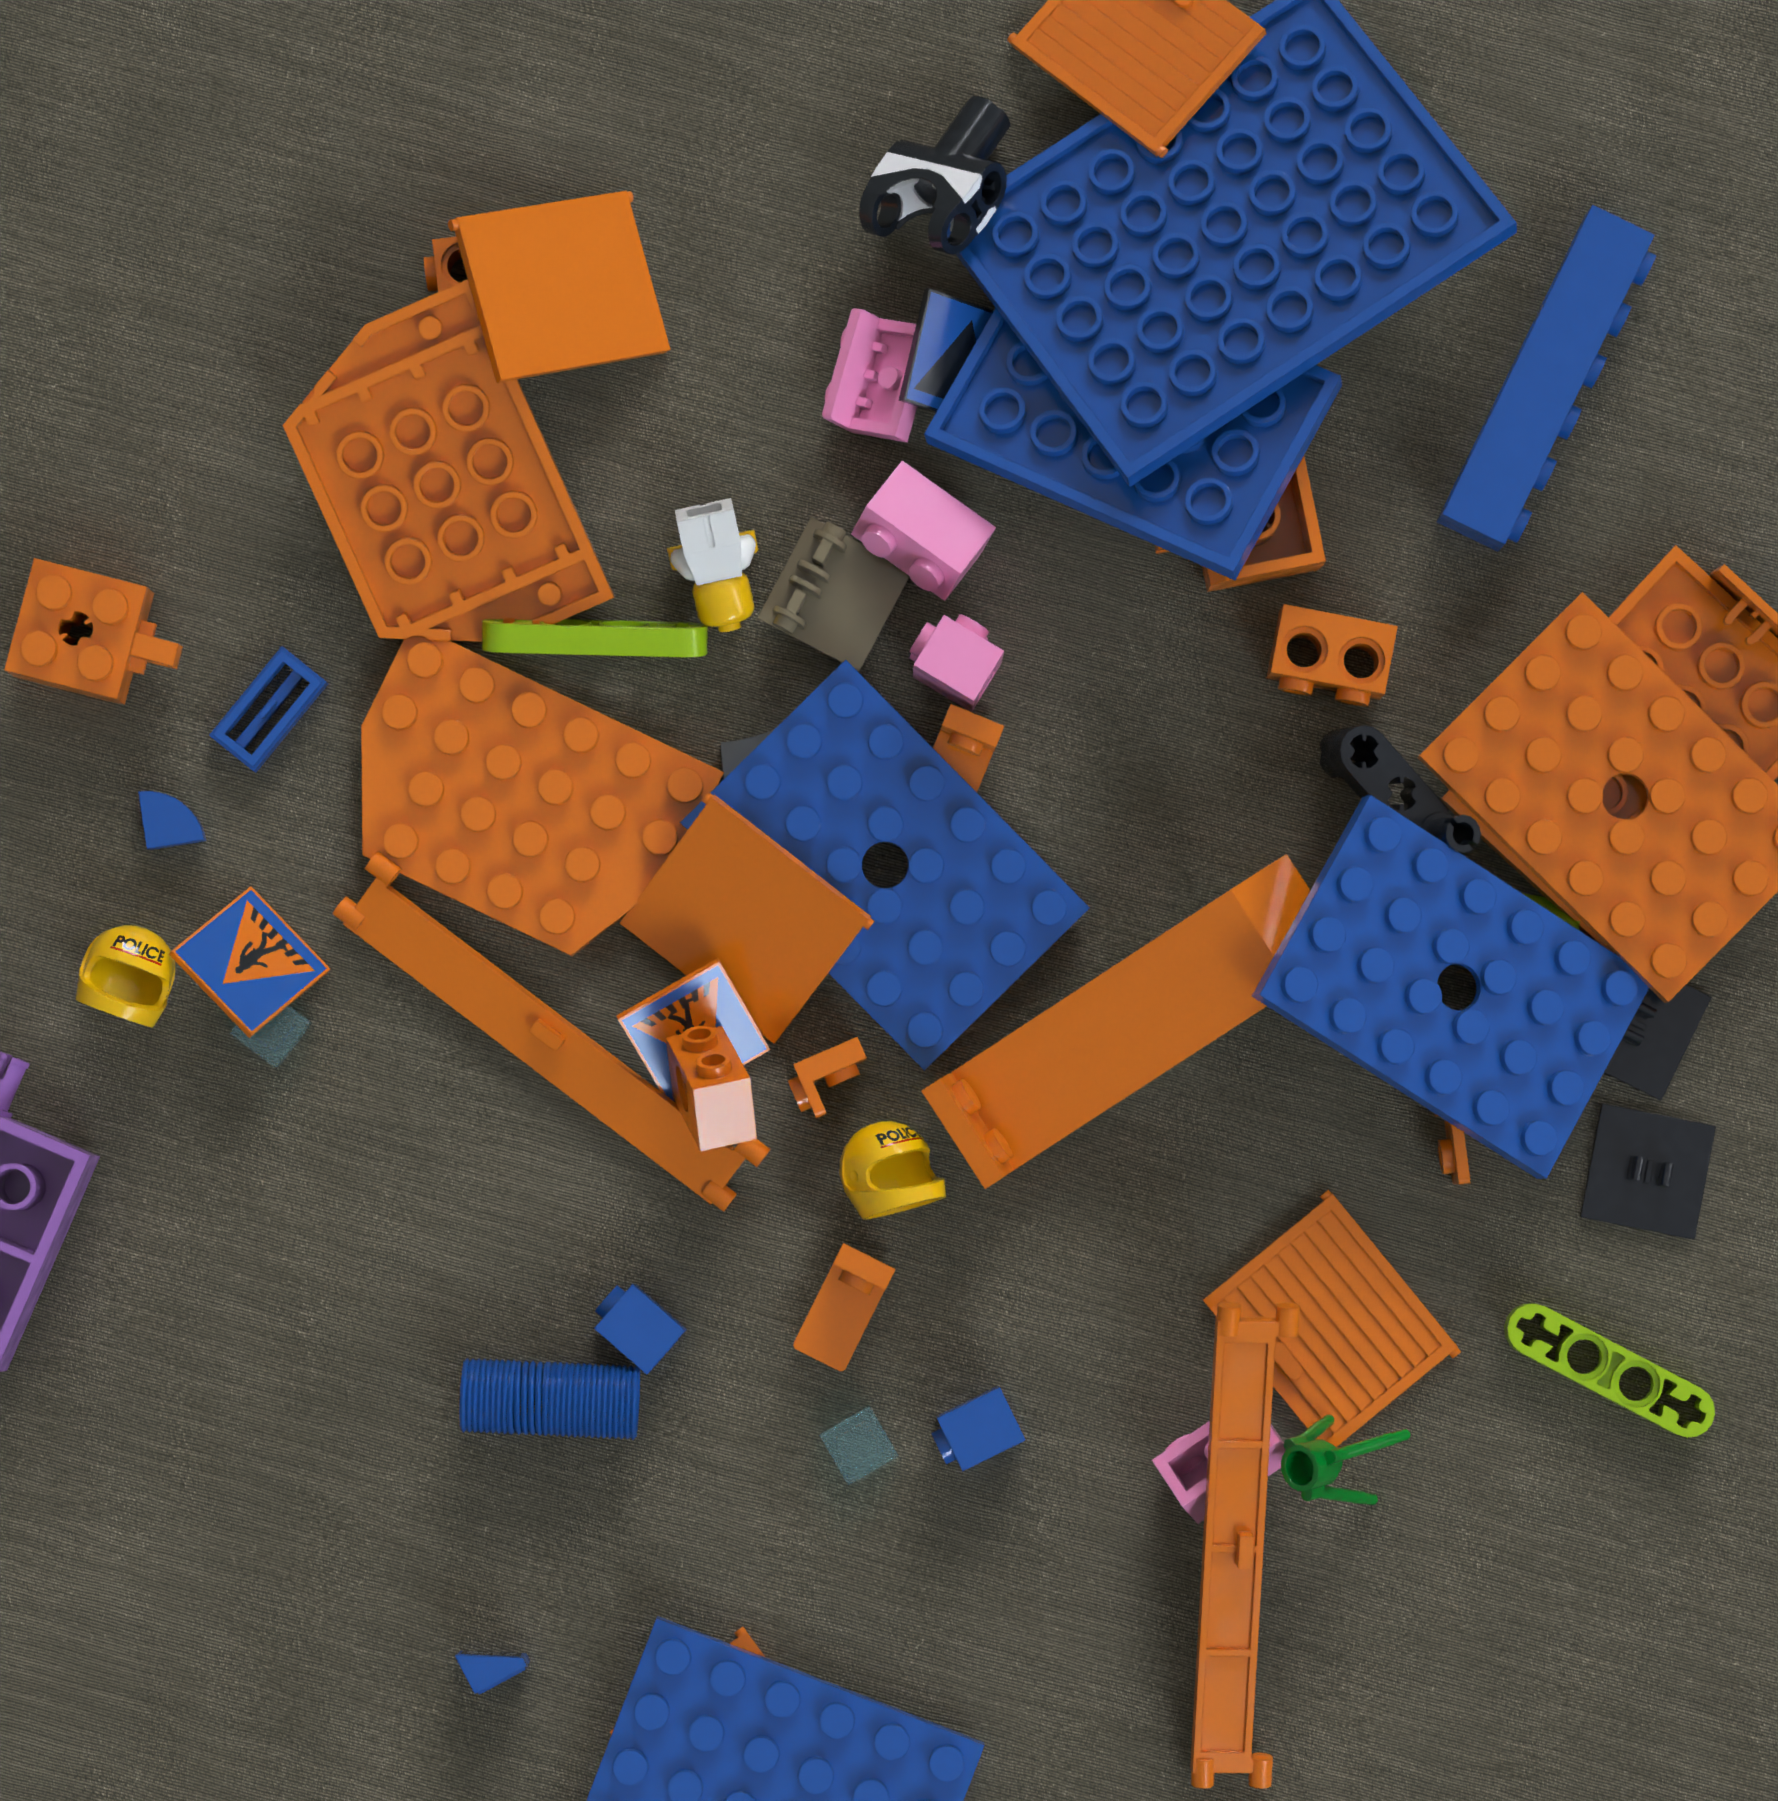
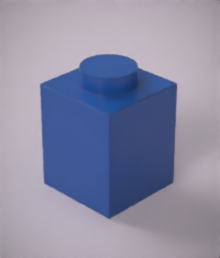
(638, 1326)
(977, 1429)

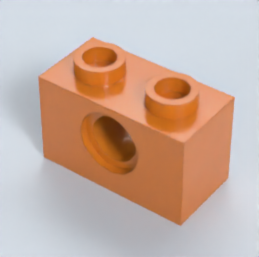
(711, 1087)

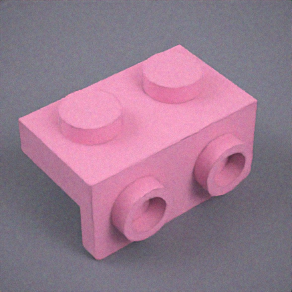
(870, 378)

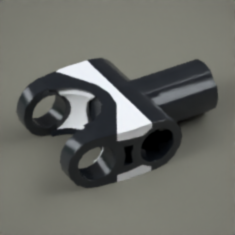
(945, 180)

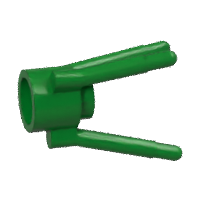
(1314, 1463)

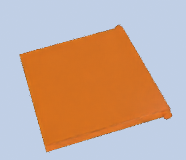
(1140, 59)
(561, 285)
(752, 907)
(1358, 1320)

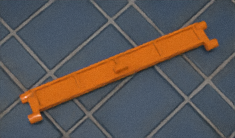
(540, 1036)
(1234, 1544)

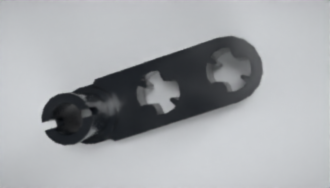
(1381, 764)

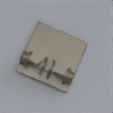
(834, 594)

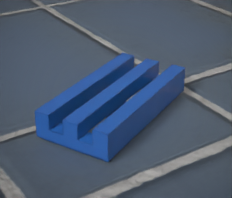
(286, 723)

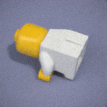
(714, 558)

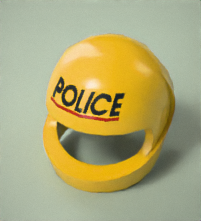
(127, 974)
(888, 1170)

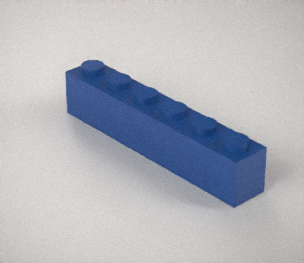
(1546, 378)

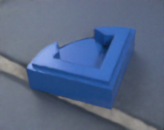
(168, 821)

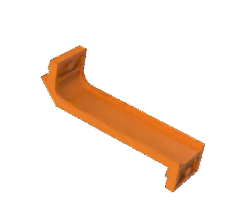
(1119, 1028)

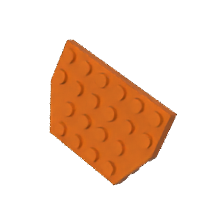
(441, 481)
(518, 794)

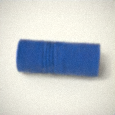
(573, 1397)

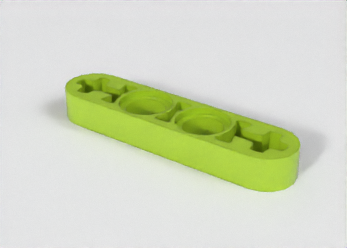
(596, 638)
(1611, 1365)

